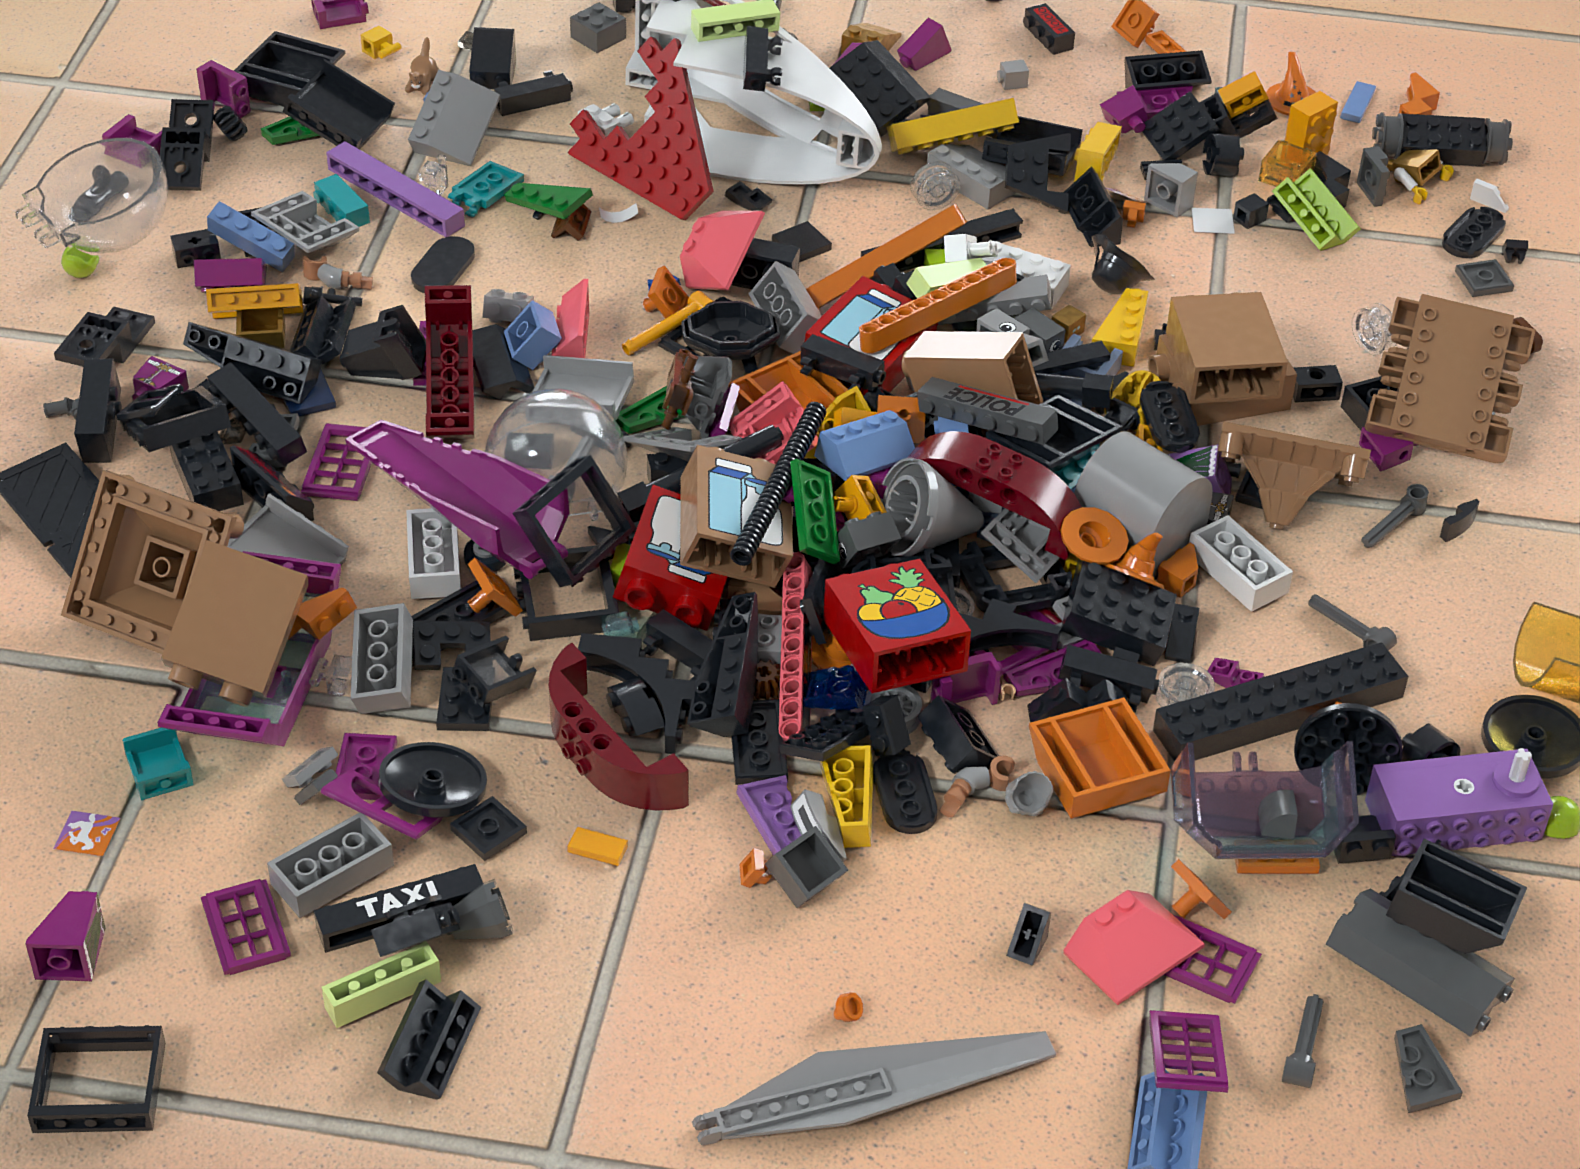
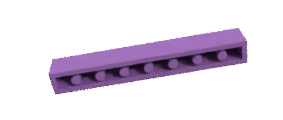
(396, 189)

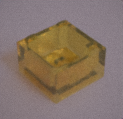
(1285, 161)

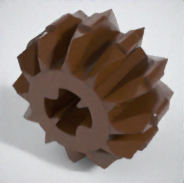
(767, 680)

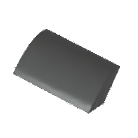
(1278, 814)

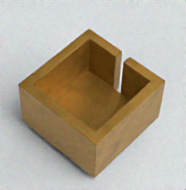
(262, 325)

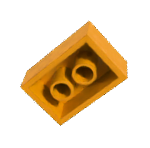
(1312, 122)

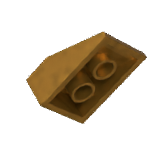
(868, 32)

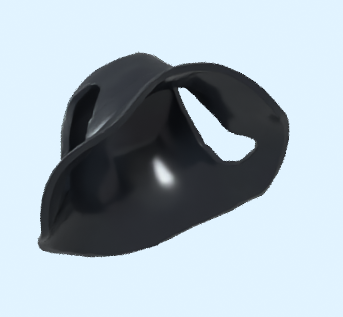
(1116, 268)

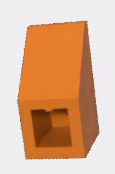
(1179, 571)

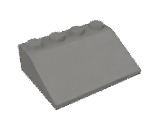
(453, 118)
(979, 178)

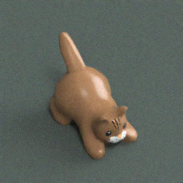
(422, 70)

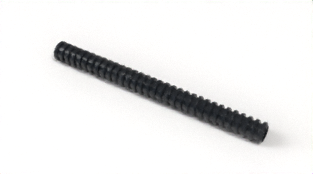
(777, 485)

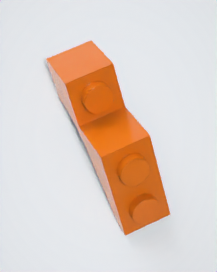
(1421, 97)
(323, 613)

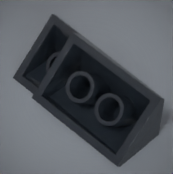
(1094, 208)

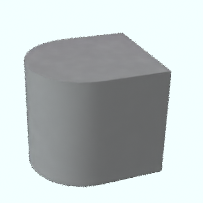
(1146, 493)

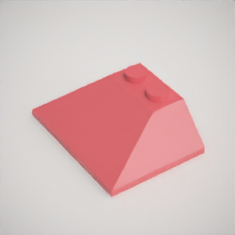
(718, 248)
(775, 408)
(1130, 944)

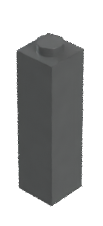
(945, 101)

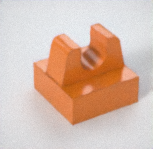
(1133, 212)
(754, 869)

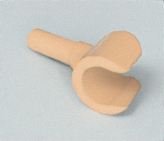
(1006, 689)

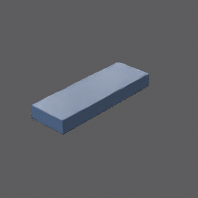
(1358, 102)

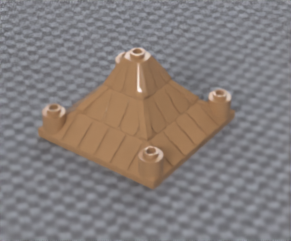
(1290, 466)
(140, 559)

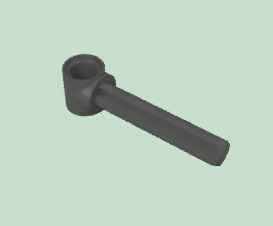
(1412, 504)
(1369, 635)
(1300, 1066)

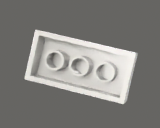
(1033, 264)
(432, 555)
(1240, 563)

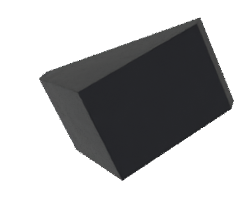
(1029, 934)

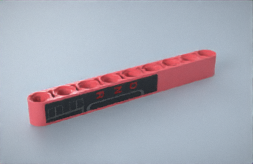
(795, 649)

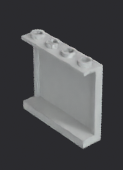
(600, 379)
(288, 534)

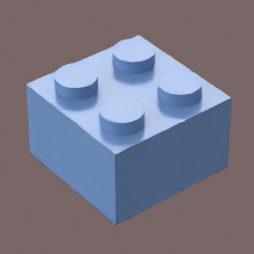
(532, 335)

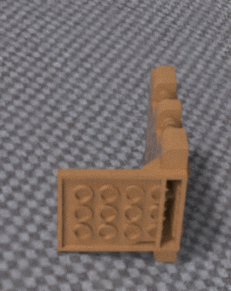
(1450, 377)

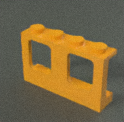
(227, 301)

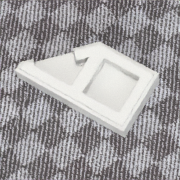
(1488, 195)

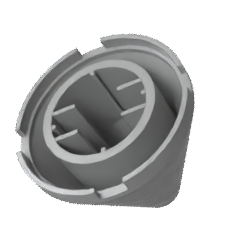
(926, 508)

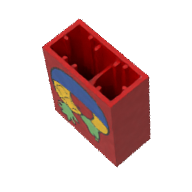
(896, 625)

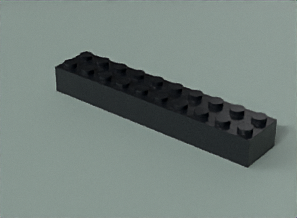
(1278, 702)

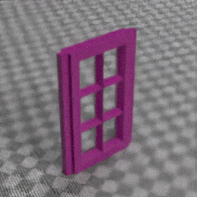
(220, 934)

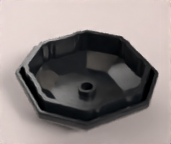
(730, 330)

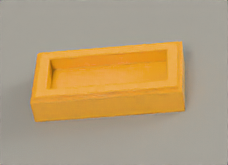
(597, 846)

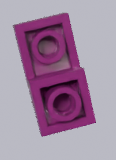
(1228, 673)

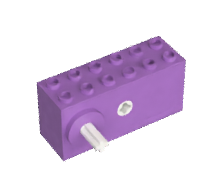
(1460, 800)

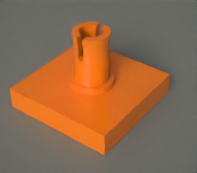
(1135, 21)
(665, 294)
(908, 410)
(493, 589)
(1197, 892)

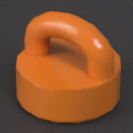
(848, 1007)

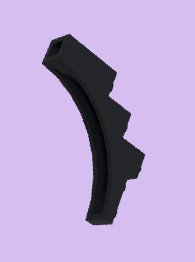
(1005, 628)
(627, 660)

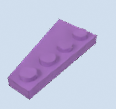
(770, 810)

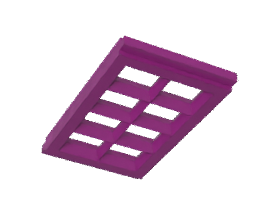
(332, 490)
(1239, 976)
(1189, 1081)

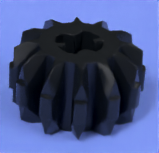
(230, 123)

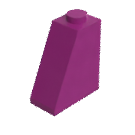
(924, 45)

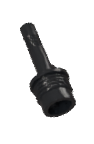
(313, 293)

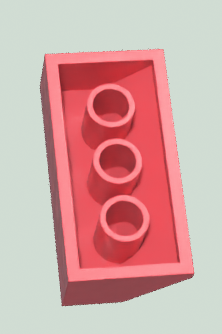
(573, 321)

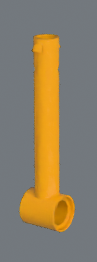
(695, 302)

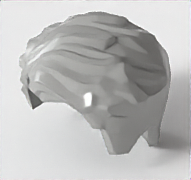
(1029, 794)

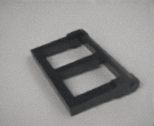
(148, 406)

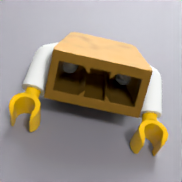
(1416, 168)

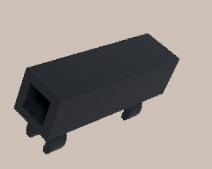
(756, 59)
(533, 93)
(841, 363)
(677, 640)
(1091, 668)

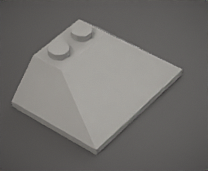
(299, 223)
(676, 441)
(1021, 542)

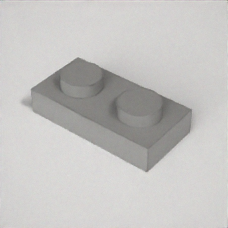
(315, 763)

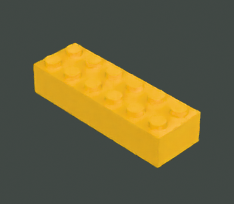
(953, 124)

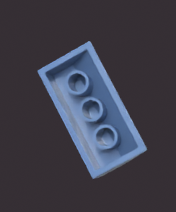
(865, 445)

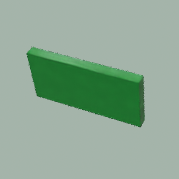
(815, 511)

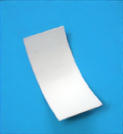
(615, 217)

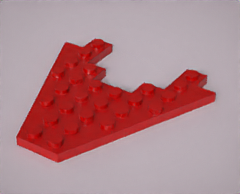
(667, 153)

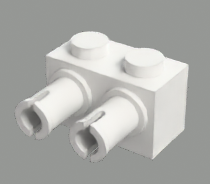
(605, 117)
(965, 247)

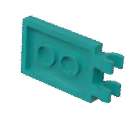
(484, 186)

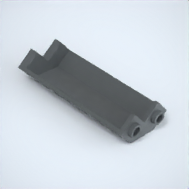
(1440, 979)

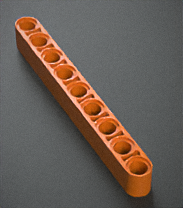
(890, 252)
(937, 305)

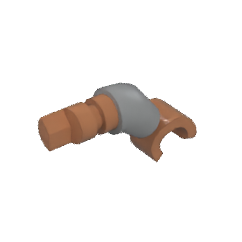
(333, 276)
(976, 778)

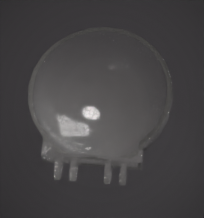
(99, 197)
(555, 428)

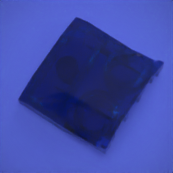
(836, 689)

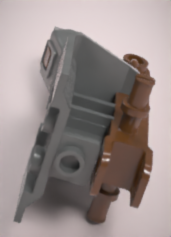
(696, 388)

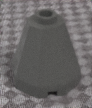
(483, 914)

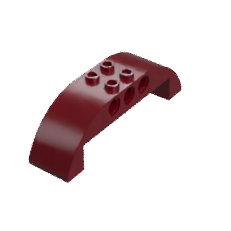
(449, 362)
(1003, 479)
(601, 752)

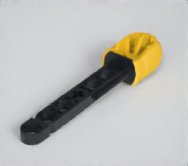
(1127, 398)

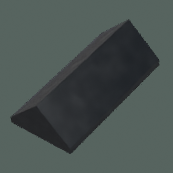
(1166, 70)

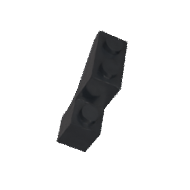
(1334, 176)
(894, 279)
(1069, 697)

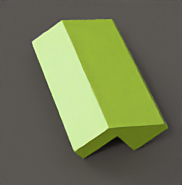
(1316, 210)

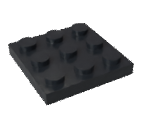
(1179, 127)

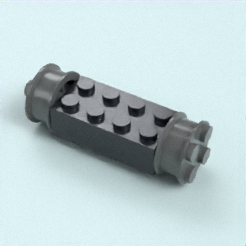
(1458, 139)

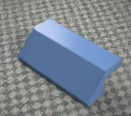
(1167, 1127)

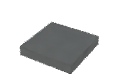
(1484, 278)

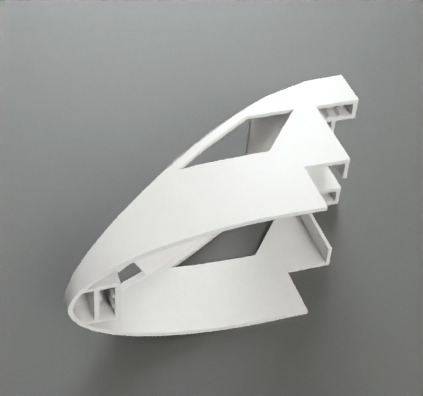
(717, 76)

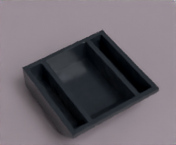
(284, 66)
(880, 84)
(1077, 435)
(1118, 611)
(1456, 900)

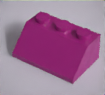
(229, 273)

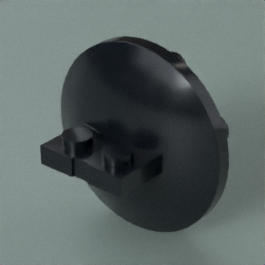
(1328, 729)

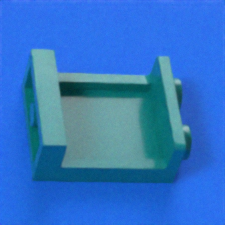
(157, 762)

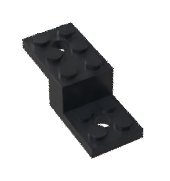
(1241, 124)
(187, 143)
(105, 336)

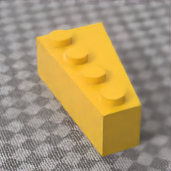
(1097, 149)
(1124, 325)
(850, 791)

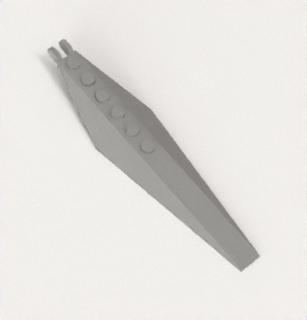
(868, 1081)

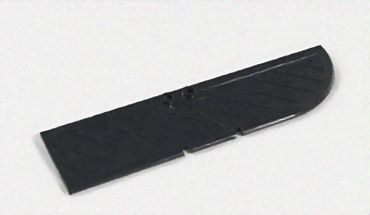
(53, 500)

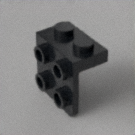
(1366, 842)

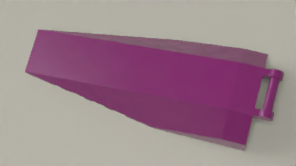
(467, 489)

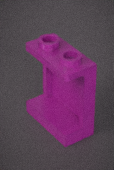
(339, 12)
(224, 86)
(128, 129)
(979, 681)

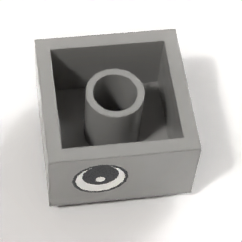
(1000, 322)

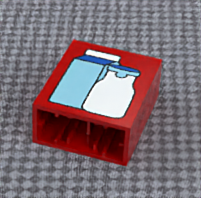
(857, 306)
(653, 571)

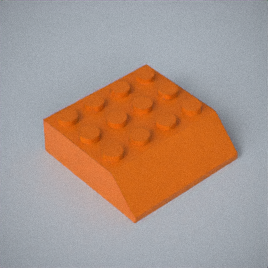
(812, 388)
(1098, 757)

